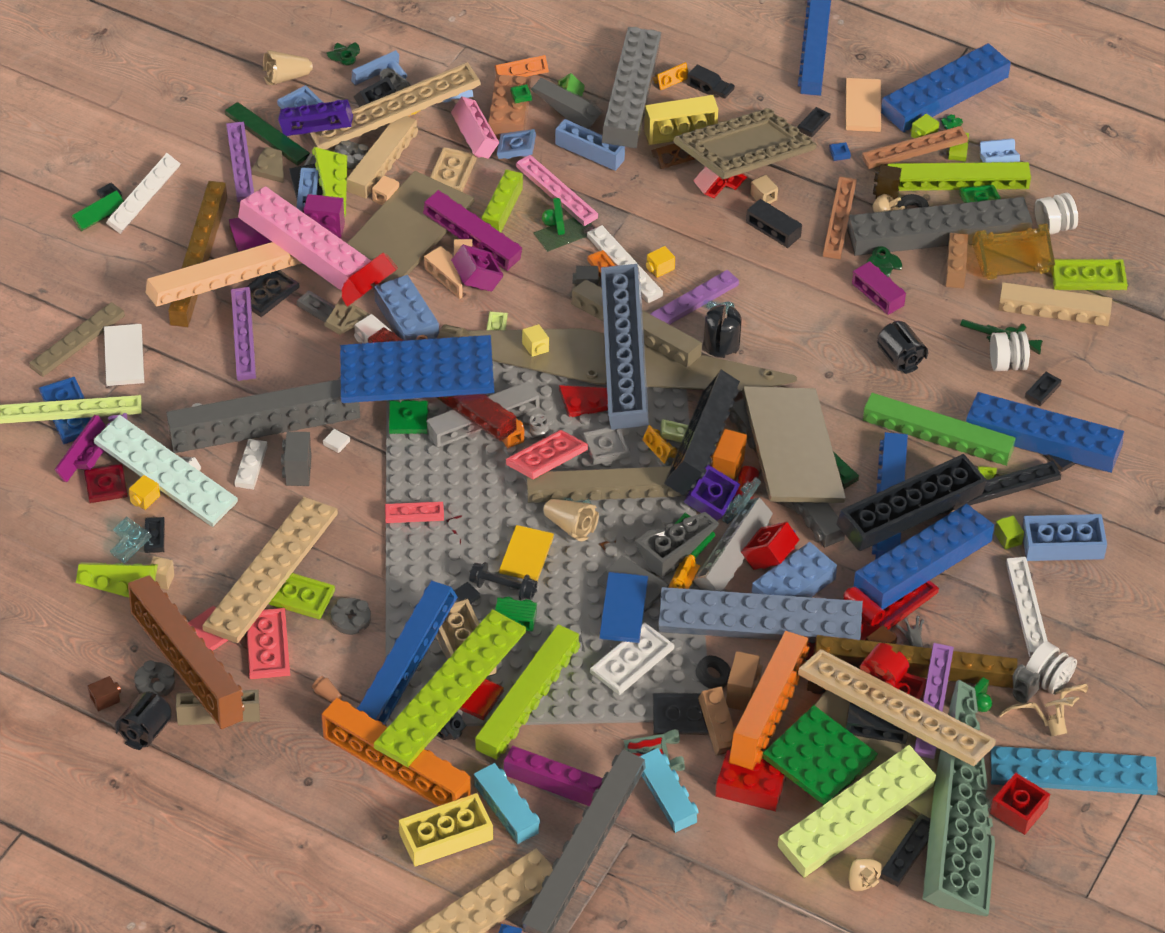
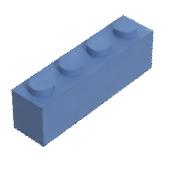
(588, 144)

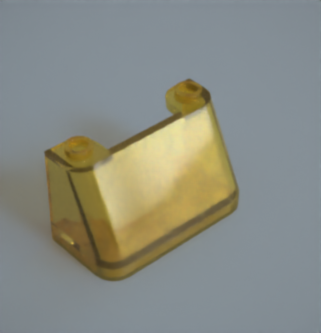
(1014, 252)

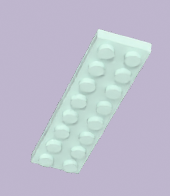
(174, 475)

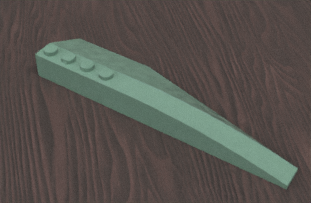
(960, 833)

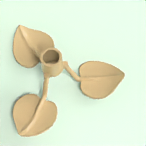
(1056, 722)

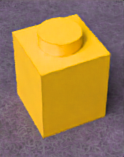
(660, 261)
(144, 492)

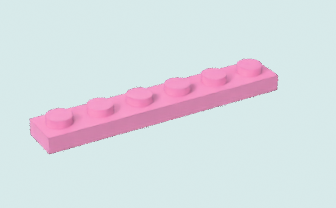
(556, 189)

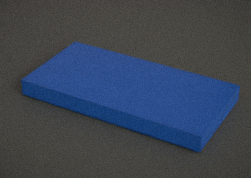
(65, 390)
(623, 607)

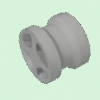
(539, 425)

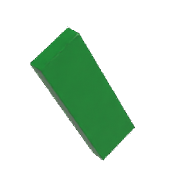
(97, 211)

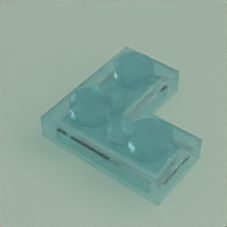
(741, 501)
(132, 540)

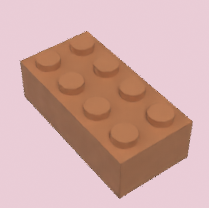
(504, 113)

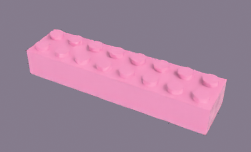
(301, 236)

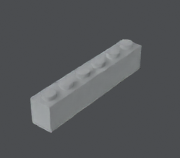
(453, 426)
(727, 554)

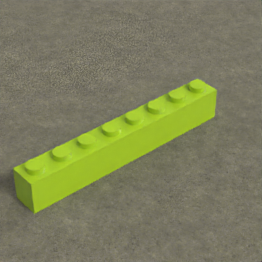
(960, 175)
(527, 692)

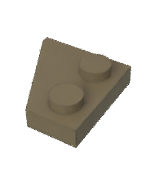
(269, 165)
(344, 318)

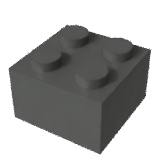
(296, 458)

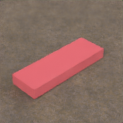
(414, 512)

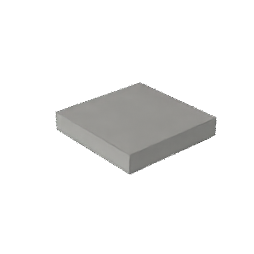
(605, 445)

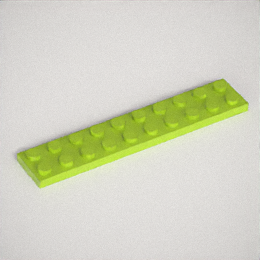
(449, 688)

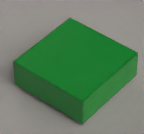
(521, 94)

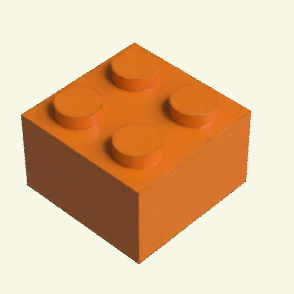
(729, 453)

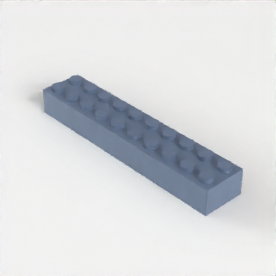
(624, 347)
(757, 615)

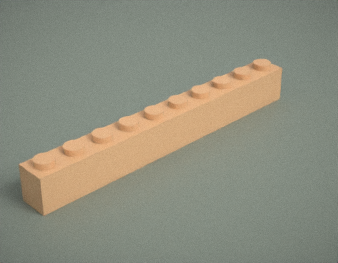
(218, 273)

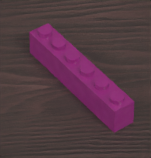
(469, 226)
(551, 775)

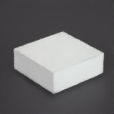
(336, 441)

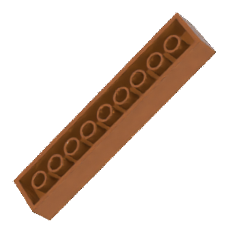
(186, 652)

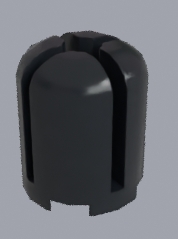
(722, 329)
(902, 346)
(143, 720)

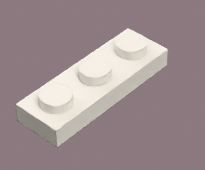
(251, 464)

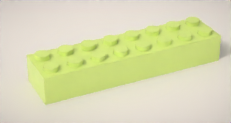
(856, 811)

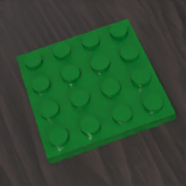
(819, 755)

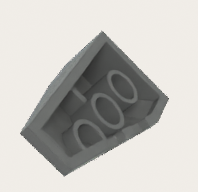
(567, 103)
(669, 546)

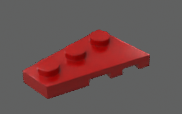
(583, 400)

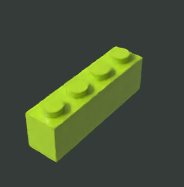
(503, 199)

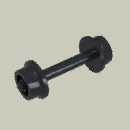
(526, 588)

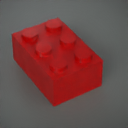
(751, 787)

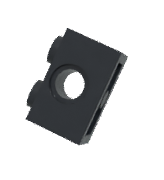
(374, 92)

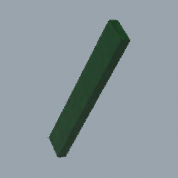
(267, 133)

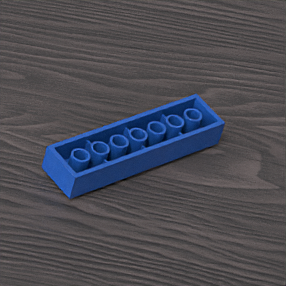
(946, 86)
(1049, 431)
(924, 556)

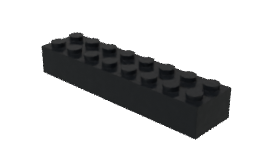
(702, 433)
(911, 502)

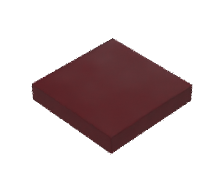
(105, 483)

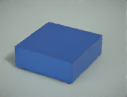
(839, 151)

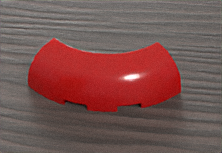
(361, 281)

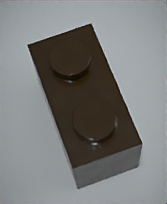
(887, 181)

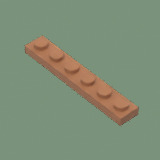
(914, 147)
(839, 218)

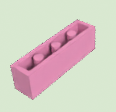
(474, 127)

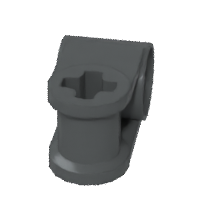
(398, 82)
(1025, 684)

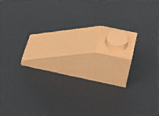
(440, 266)

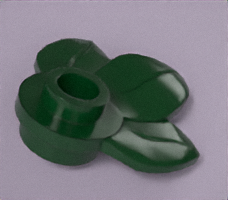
(344, 54)
(886, 262)

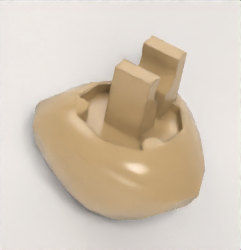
(886, 203)
(864, 874)

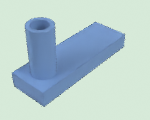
(375, 67)

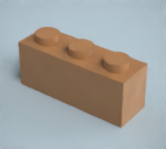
(956, 260)
(717, 719)

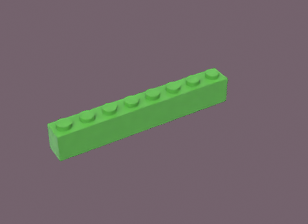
(939, 429)

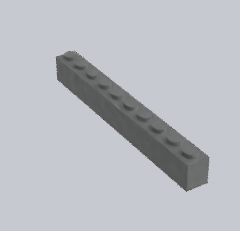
(817, 516)
(584, 844)

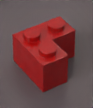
(712, 184)

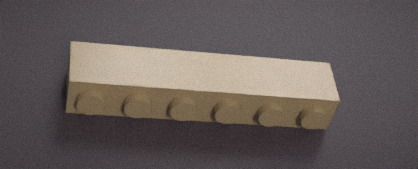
(381, 156)
(1055, 304)

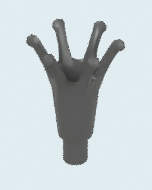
(913, 635)

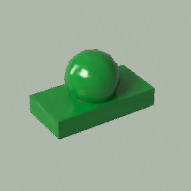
(555, 217)
(983, 700)

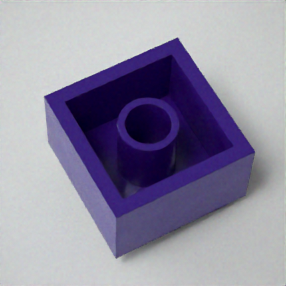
(712, 493)

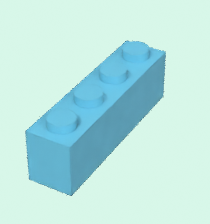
(668, 792)
(506, 803)

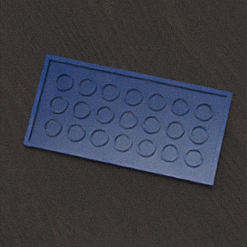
(416, 369)

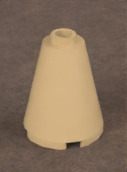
(284, 67)
(573, 517)

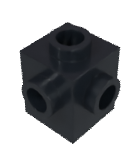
(452, 728)

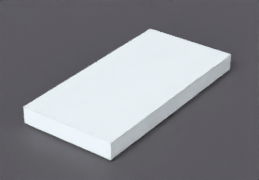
(124, 354)
(631, 660)

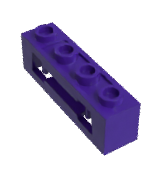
(315, 117)

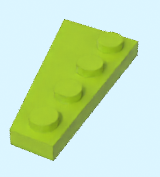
(332, 173)
(113, 577)

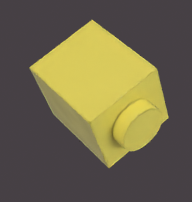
(535, 340)

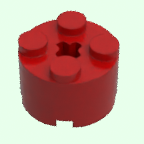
(885, 664)

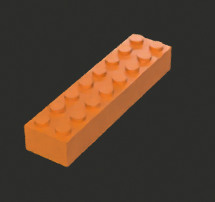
(768, 701)
(426, 775)

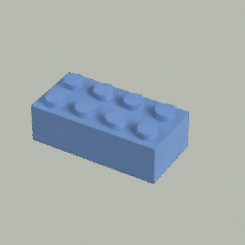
(405, 309)
(1064, 537)
(798, 575)

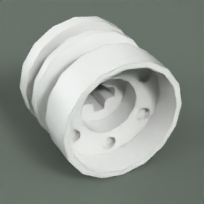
(1058, 212)
(1009, 351)
(1053, 668)

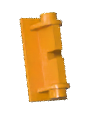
(671, 76)
(658, 444)
(685, 573)

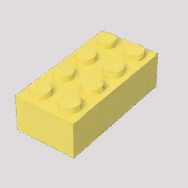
(677, 117)
(446, 829)

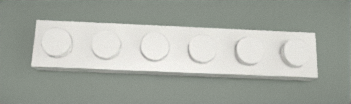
(143, 193)
(605, 241)
(1026, 603)

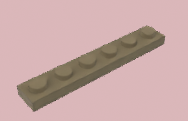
(76, 339)

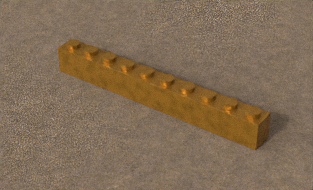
(200, 246)
(964, 665)

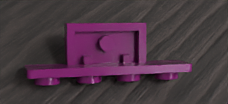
(83, 451)

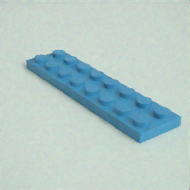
(1076, 770)

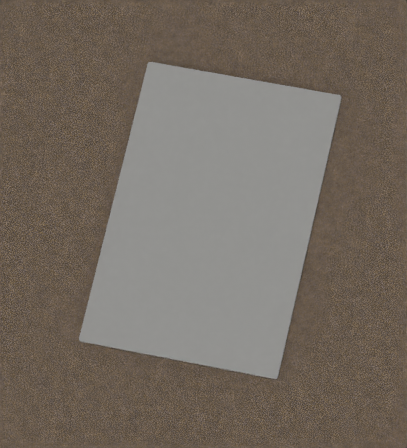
(493, 499)

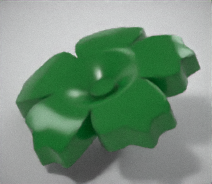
(951, 122)

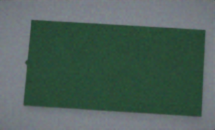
(573, 231)

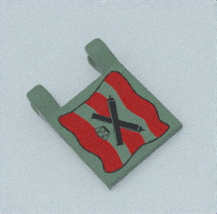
(646, 744)

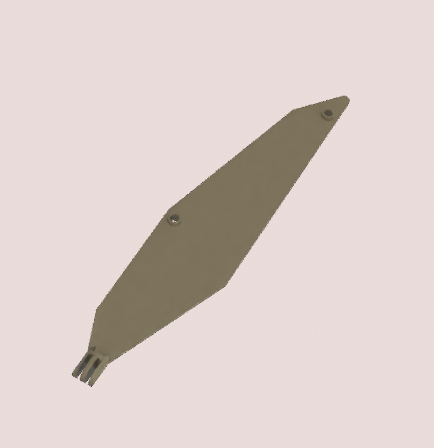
(581, 356)

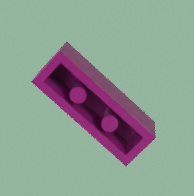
(879, 288)

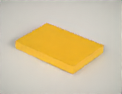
(526, 552)

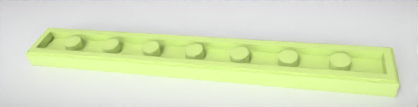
(70, 409)

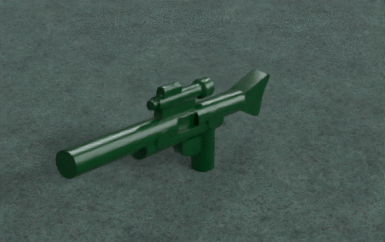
(1034, 345)

